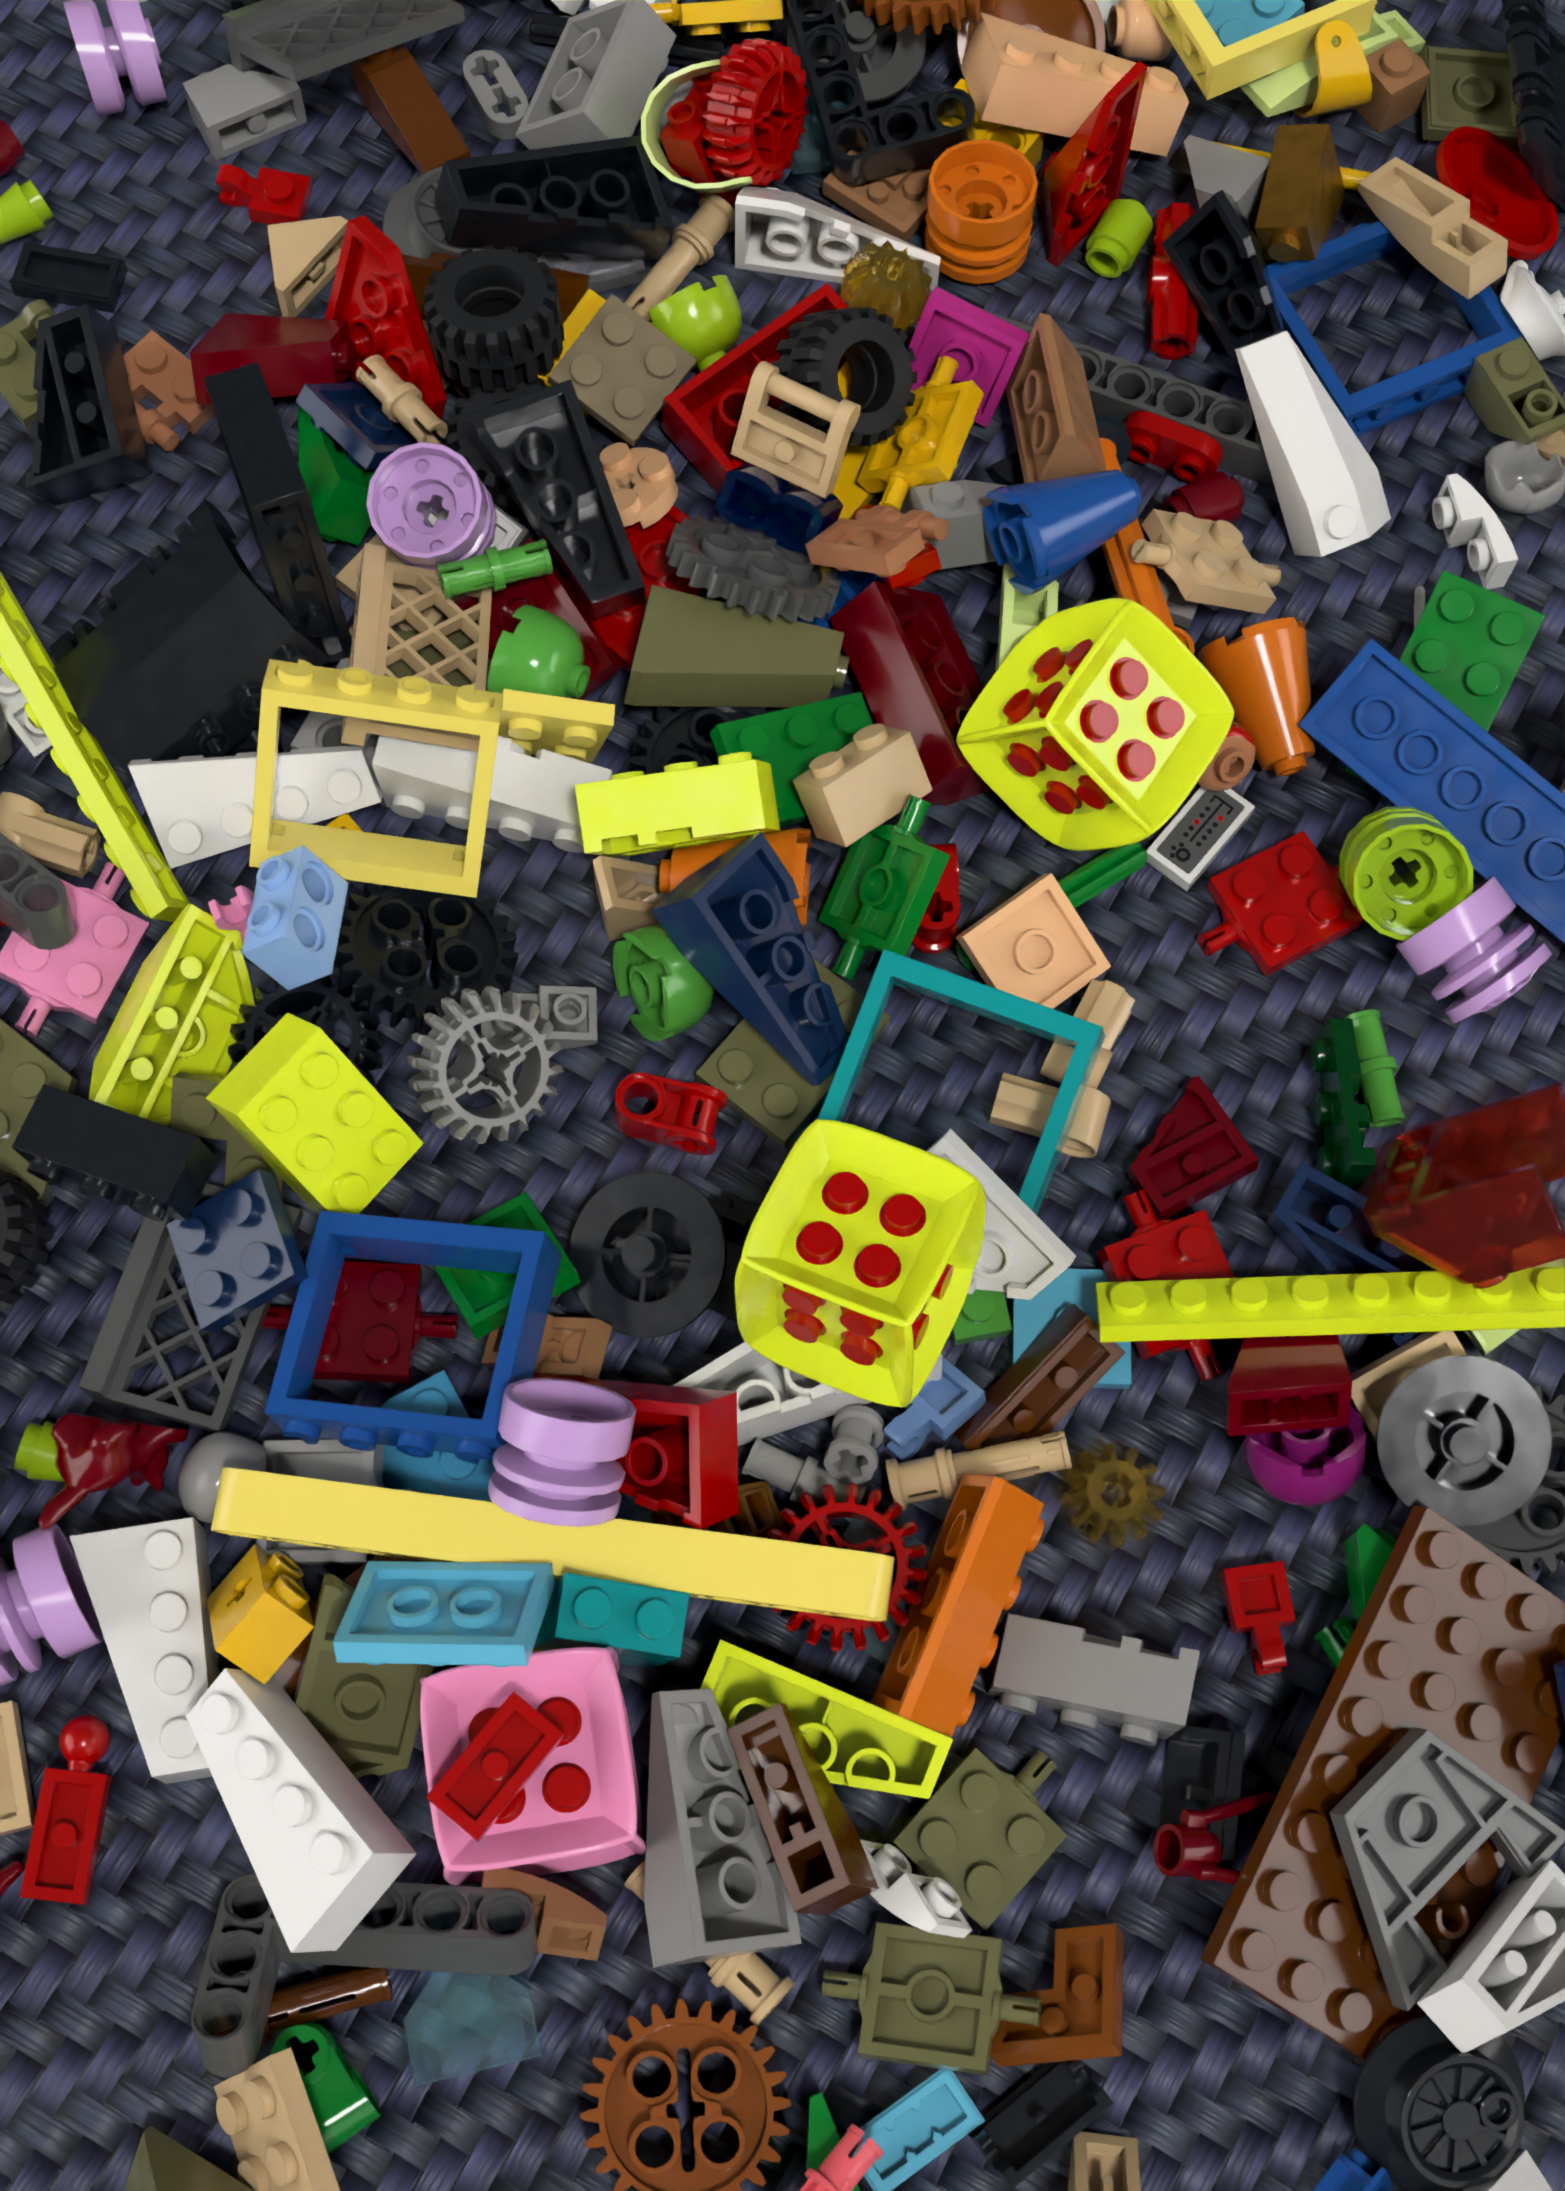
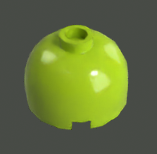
(701, 320)

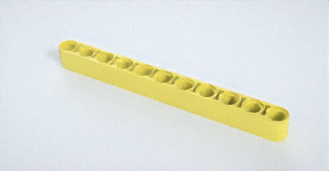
(620, 1550)

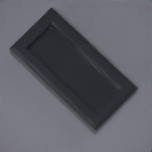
(69, 277)

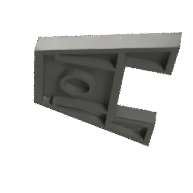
(1412, 1831)

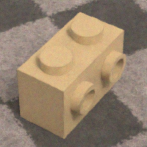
(861, 784)

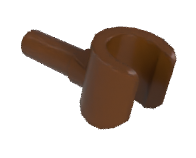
(1453, 1926)

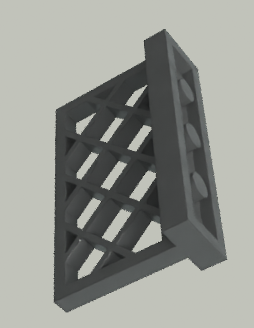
(320, 35)
(130, 1324)

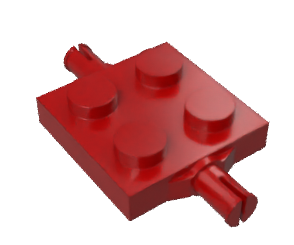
(1280, 905)
(1168, 1252)

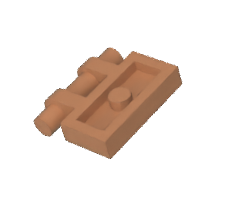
(166, 379)
(876, 540)

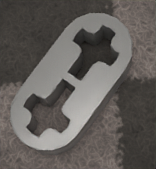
(487, 98)

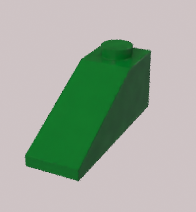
(333, 484)

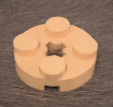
(639, 482)

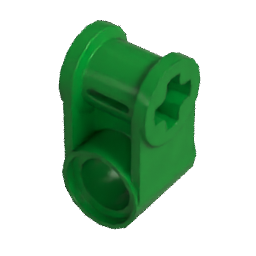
(334, 2087)

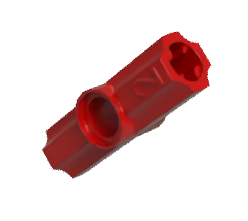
(1173, 304)

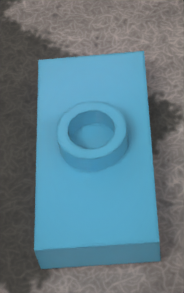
(919, 2128)

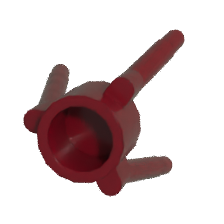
(1192, 1849)

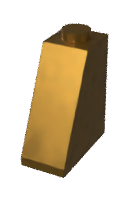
(1299, 193)

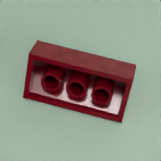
(915, 678)

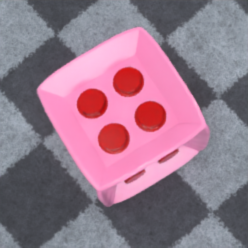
(583, 1797)

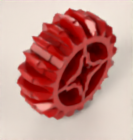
(755, 111)
(890, 1540)

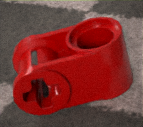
(944, 905)
(673, 1113)

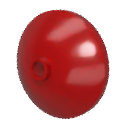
(1498, 190)

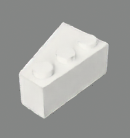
(1506, 1965)

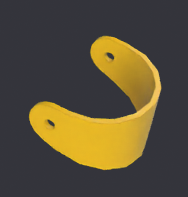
(1341, 72)

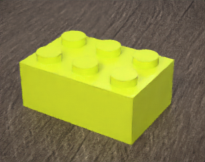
(315, 1118)

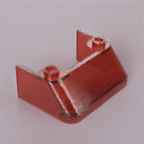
(1475, 1191)

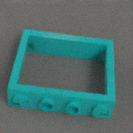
(994, 1004)

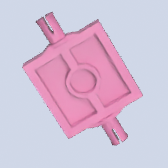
(86, 969)

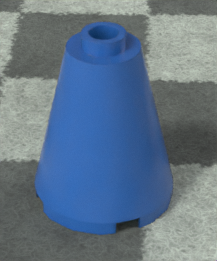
(1057, 523)

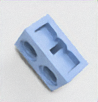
(295, 918)

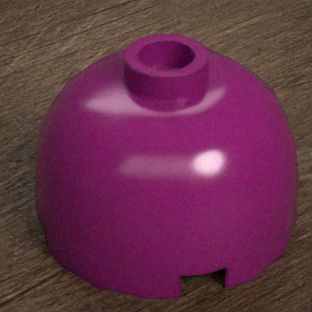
(1308, 1464)

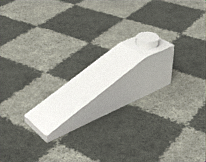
(806, 239)
(1316, 461)

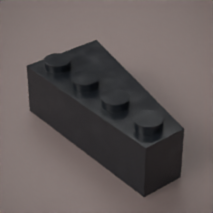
(557, 480)

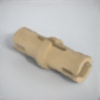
(401, 400)

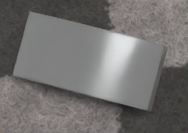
(569, 1010)

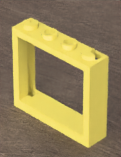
(1229, 67)
(404, 701)

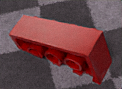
(680, 1449)

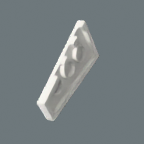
(208, 802)

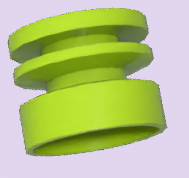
(1436, 879)

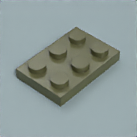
(763, 1083)

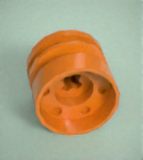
(980, 210)

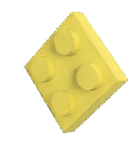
(555, 724)

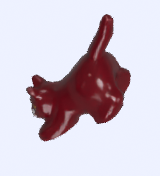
(102, 1453)

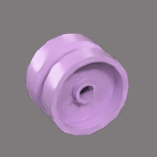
(115, 52)

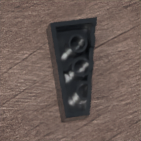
(559, 200)

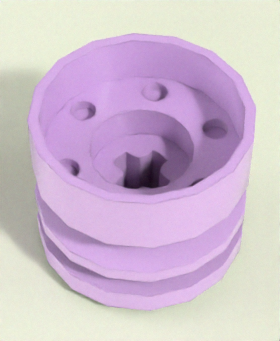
(422, 482)
(1476, 952)
(561, 1451)
(41, 1600)

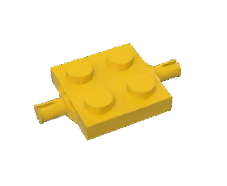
(705, 17)
(928, 441)

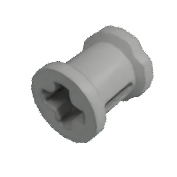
(853, 1452)

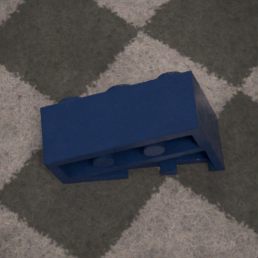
(1331, 1235)

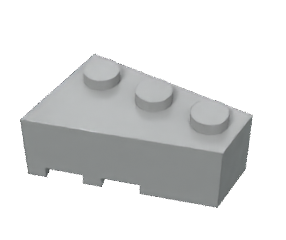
(1092, 1679)

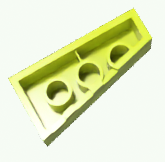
(848, 1736)

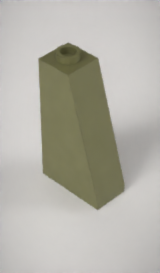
(722, 656)

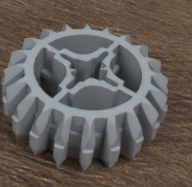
(444, 1085)

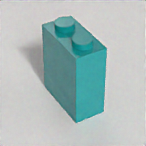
(632, 1618)

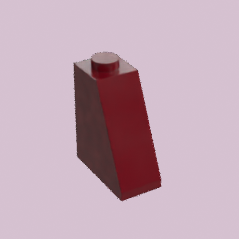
(286, 348)
(1288, 1385)

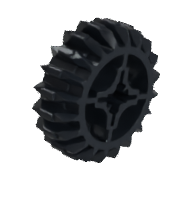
(324, 1009)

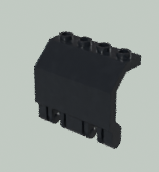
(1538, 87)
(179, 650)

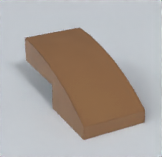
(567, 1347)
(563, 1919)

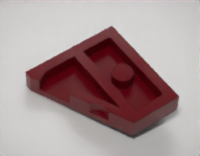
(1191, 1154)

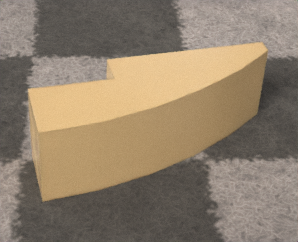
(1435, 227)

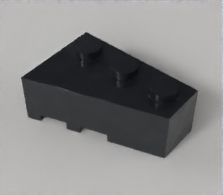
(85, 410)
(113, 1155)

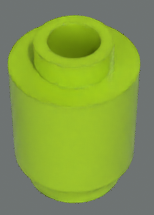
(1118, 237)

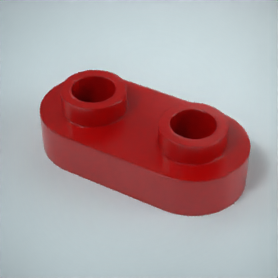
(1172, 446)

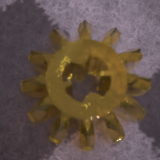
(887, 282)
(1135, 1506)

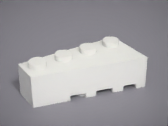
(526, 794)
(298, 1810)

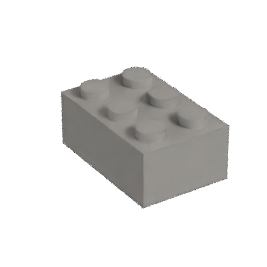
(598, 76)

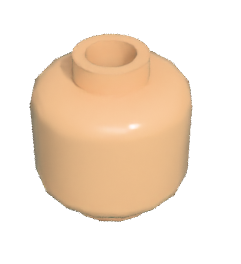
(1136, 32)

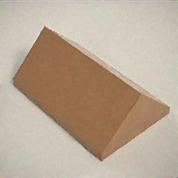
(1053, 408)

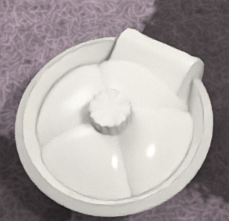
(1535, 311)

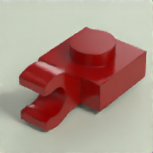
(270, 198)
(1260, 1603)

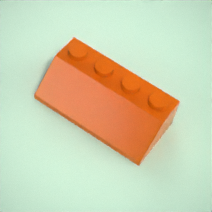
(964, 1593)

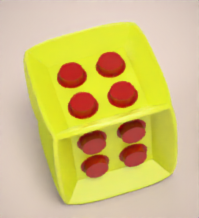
(1096, 726)
(860, 1261)

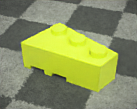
(677, 806)

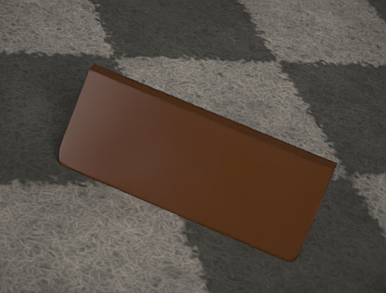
(1042, 1383)

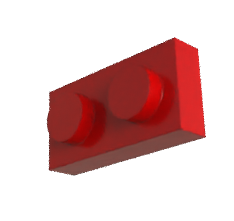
(495, 1766)

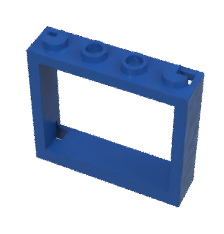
(1410, 389)
(415, 1242)

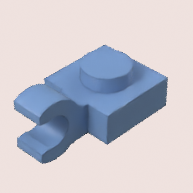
(938, 1407)

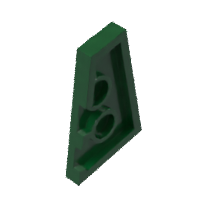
(1344, 1122)

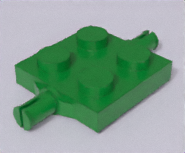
(883, 889)

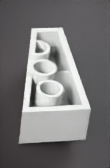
(771, 1395)
(155, 1620)

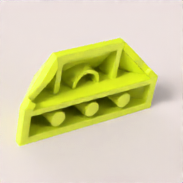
(174, 1017)

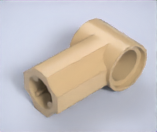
(48, 838)
(1102, 1005)
(1027, 1105)

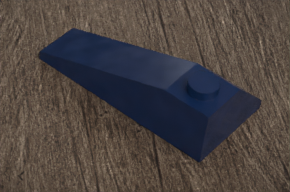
(748, 942)

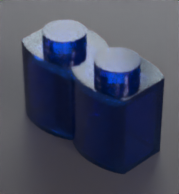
(780, 508)

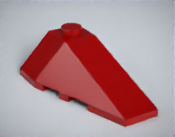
(1090, 168)

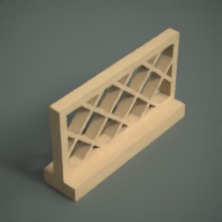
(374, 633)

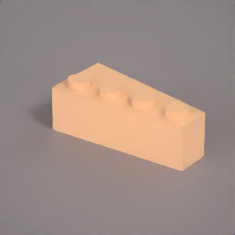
(1055, 84)

